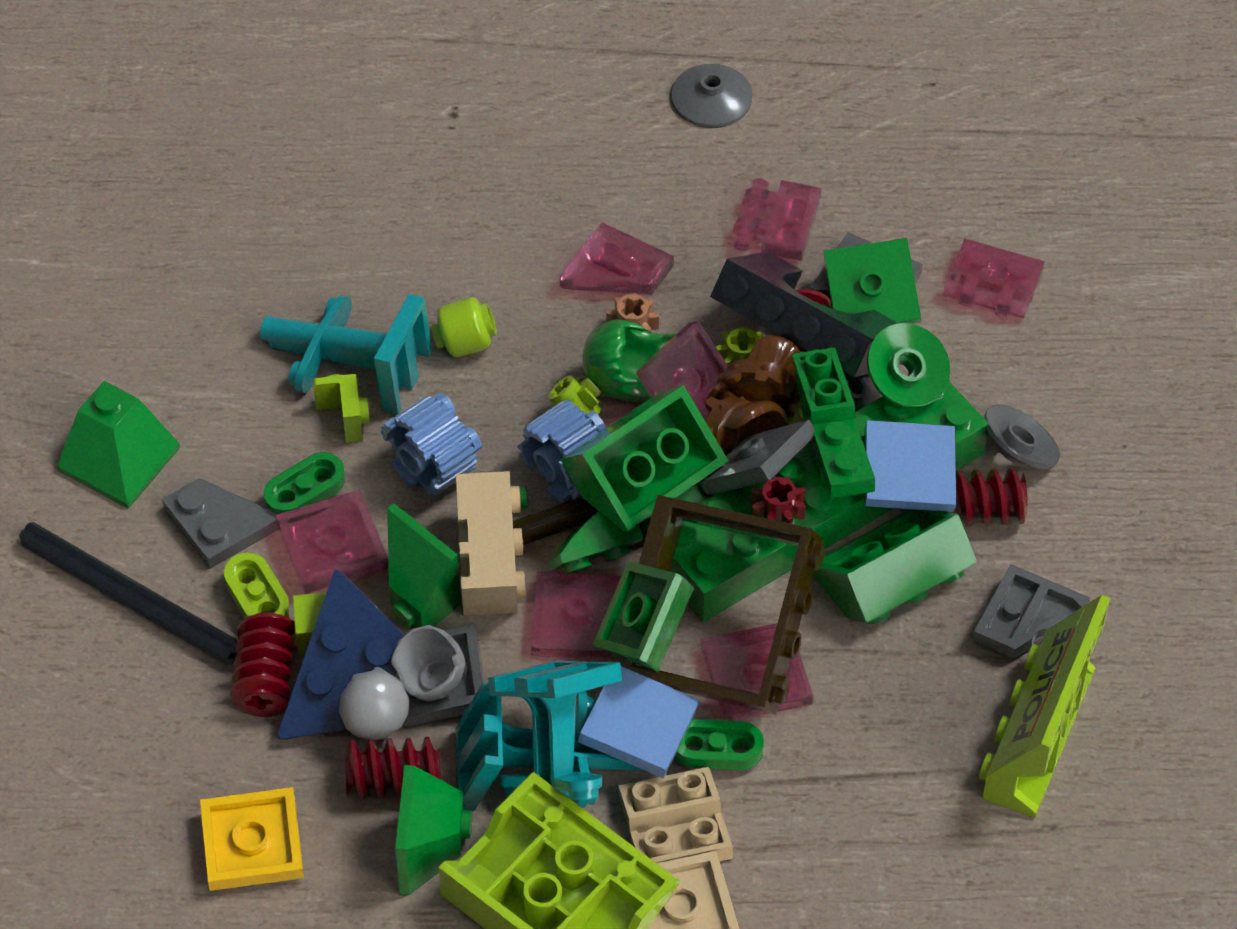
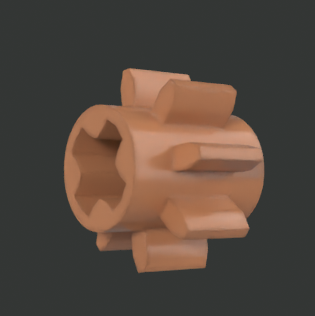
(636, 310)

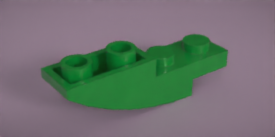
(831, 410)
(602, 537)

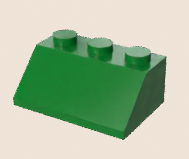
(645, 454)
(896, 563)

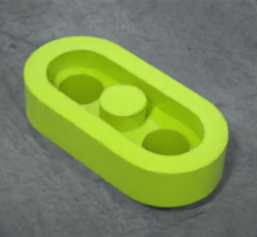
(260, 594)

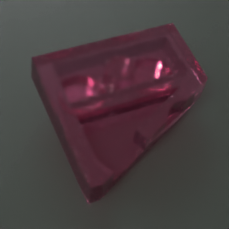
(616, 264)

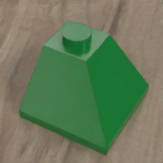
(116, 445)
(421, 573)
(428, 827)

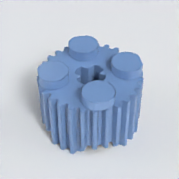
(554, 437)
(431, 444)

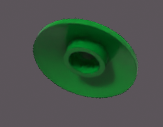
(920, 354)

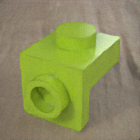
(342, 392)

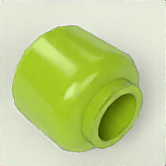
(464, 327)

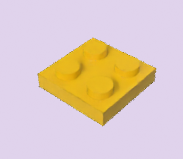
(251, 839)

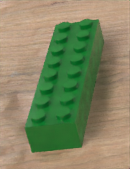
(734, 565)

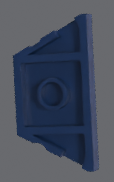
(346, 641)

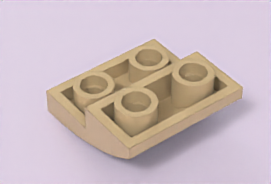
(676, 816)

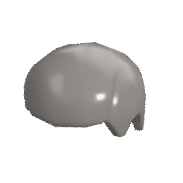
(428, 663)
(374, 705)

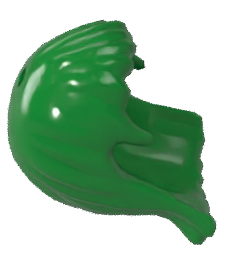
(615, 354)

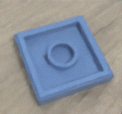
(911, 465)
(639, 722)

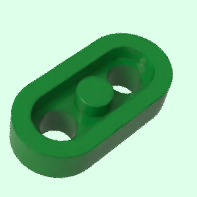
(301, 484)
(717, 743)

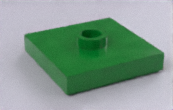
(874, 278)

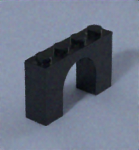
(765, 292)

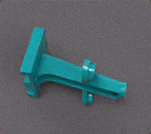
(387, 353)
(552, 699)
(488, 744)

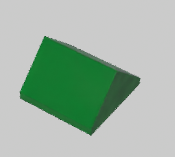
(644, 615)

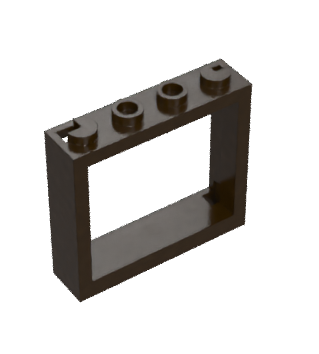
(659, 553)

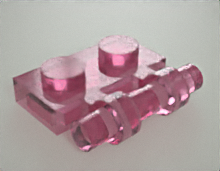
(790, 220)
(996, 271)

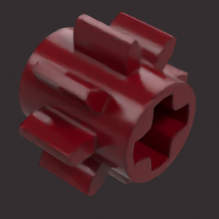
(779, 501)

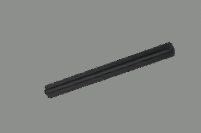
(129, 592)

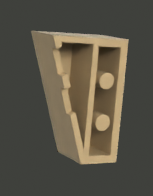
(489, 543)

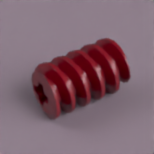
(991, 496)
(262, 664)
(387, 766)

